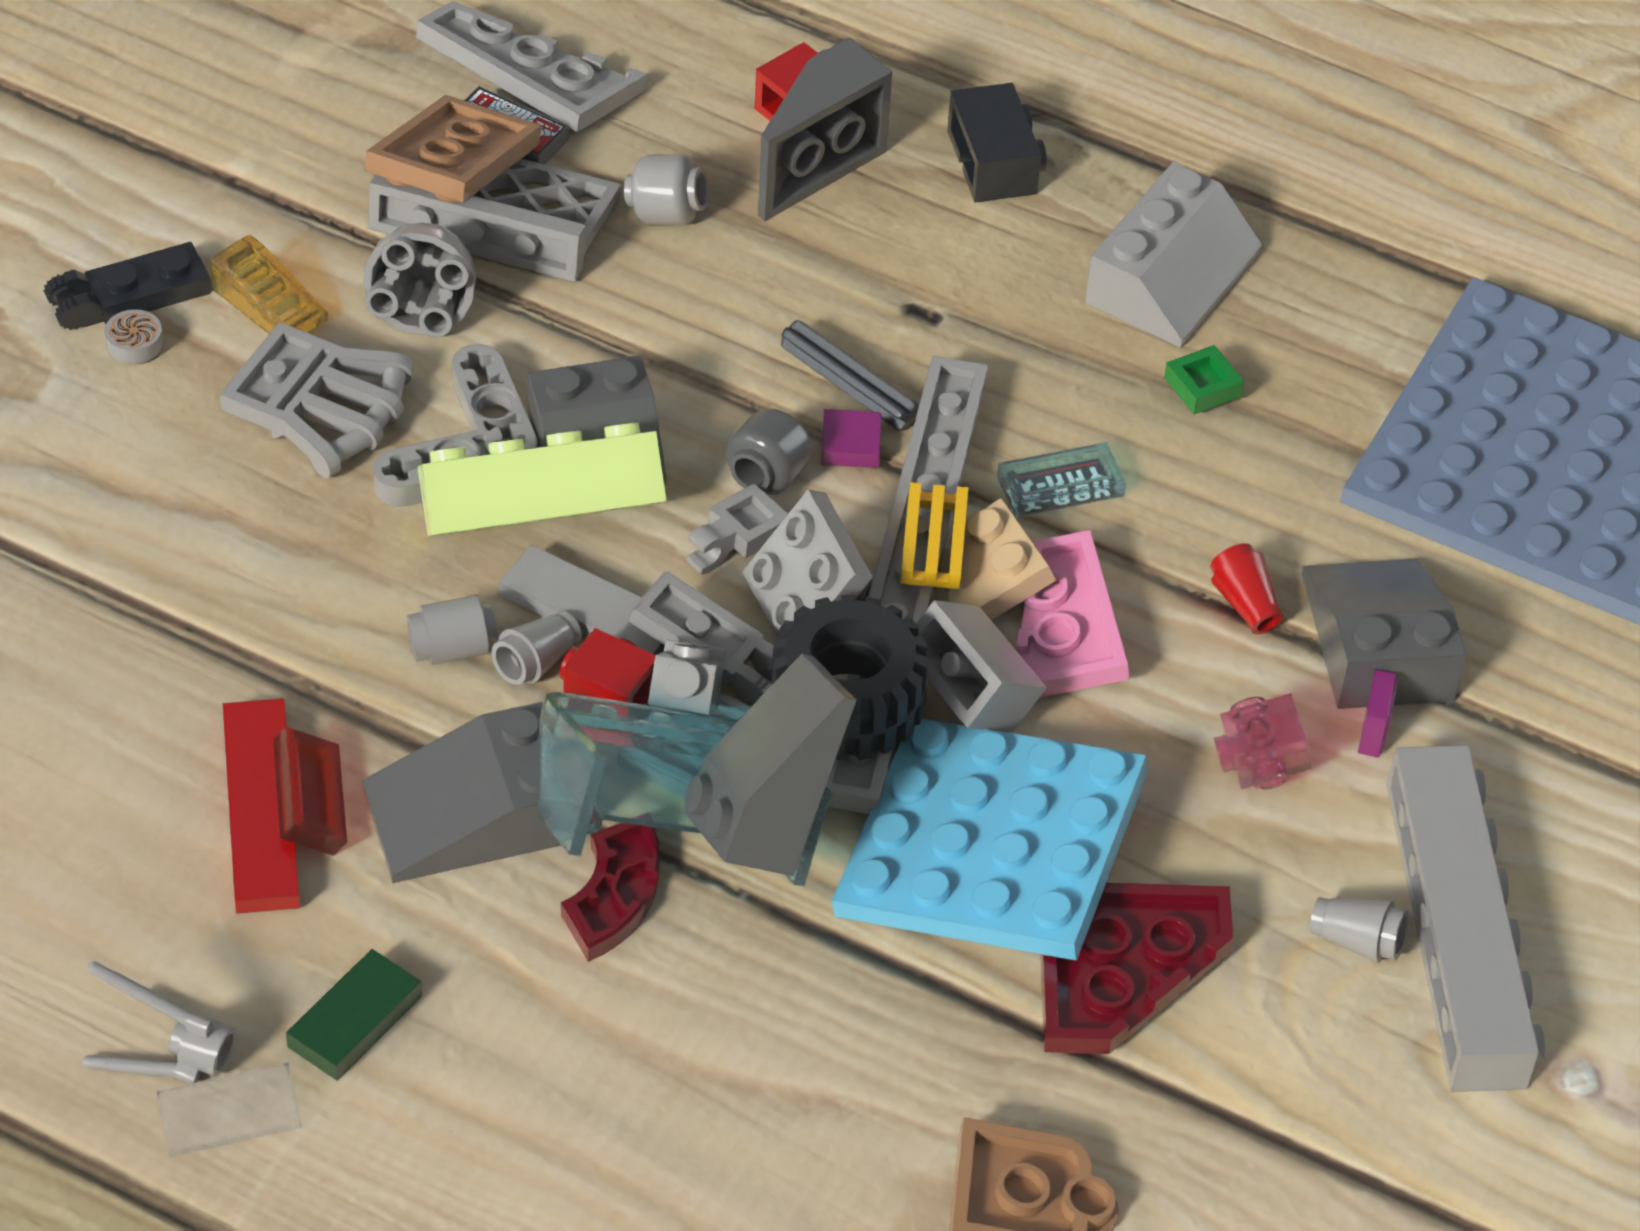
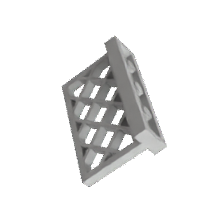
(500, 226)

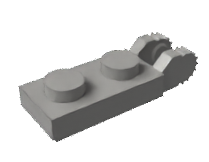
(684, 614)

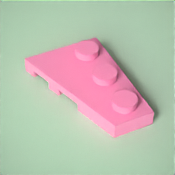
(1070, 624)

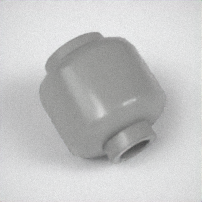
(666, 189)

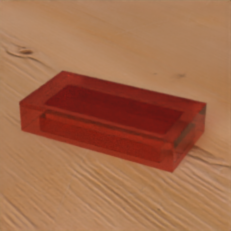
(309, 791)

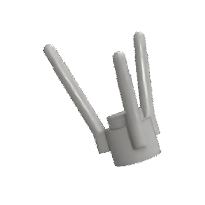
(196, 1039)

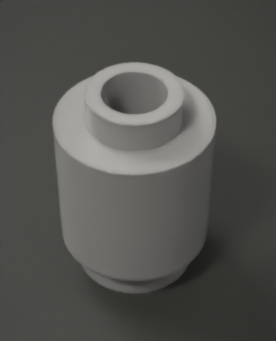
(451, 630)

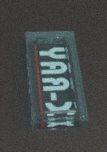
(1061, 479)

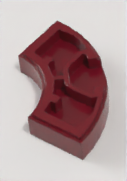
(618, 890)

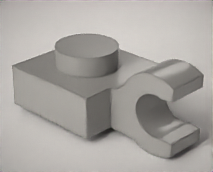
(735, 523)

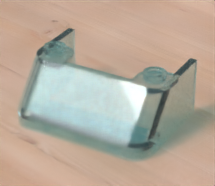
(627, 767)

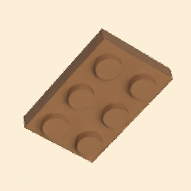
(452, 149)

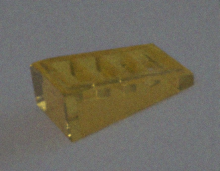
(248, 262)

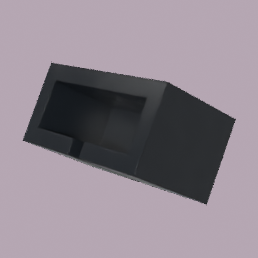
(995, 142)

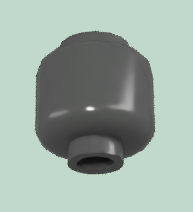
(769, 451)

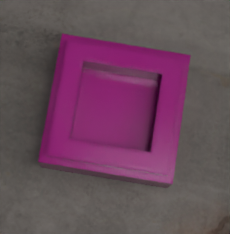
(851, 438)
(1378, 713)

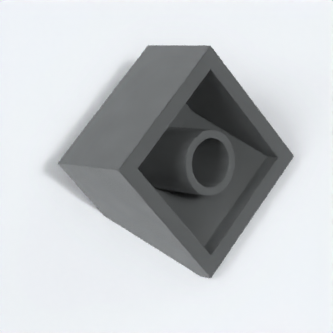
(592, 398)

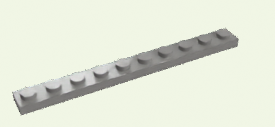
(936, 457)

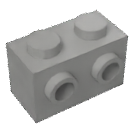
(977, 667)

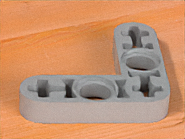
(484, 430)

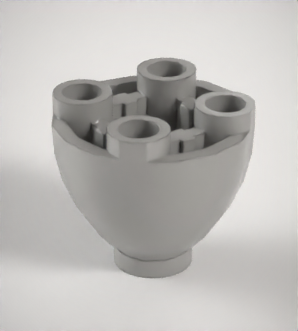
(419, 270)

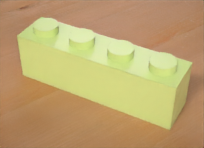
(541, 482)

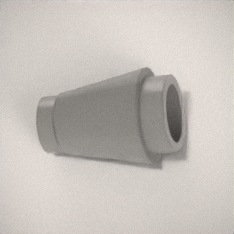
(534, 647)
(1362, 926)

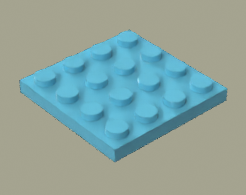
(992, 838)

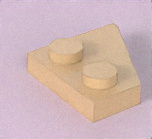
(998, 563)

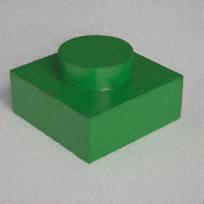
(1204, 379)

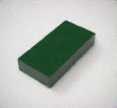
(354, 1014)

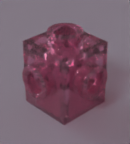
(1263, 742)

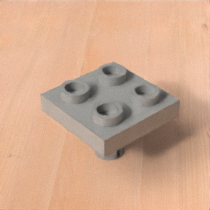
(806, 561)

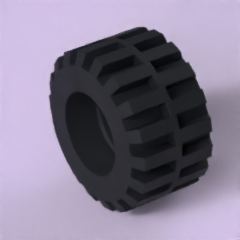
(866, 642)

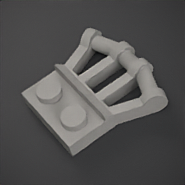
(285, 384)

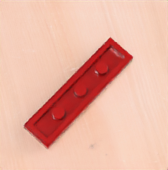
(261, 861)

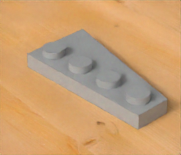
(530, 65)

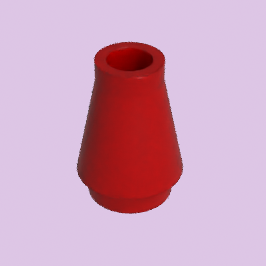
(1246, 584)

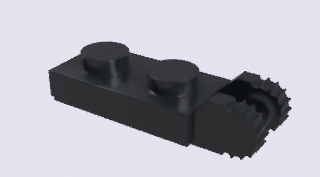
(131, 284)

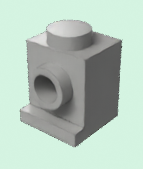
(687, 677)

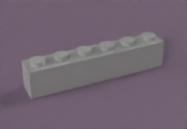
(1463, 920)

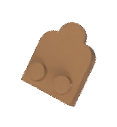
(1026, 1182)

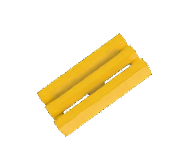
(937, 502)

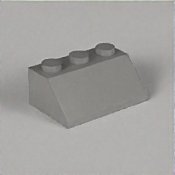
(1172, 256)

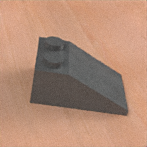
(825, 126)
(1387, 621)
(772, 770)
(462, 797)

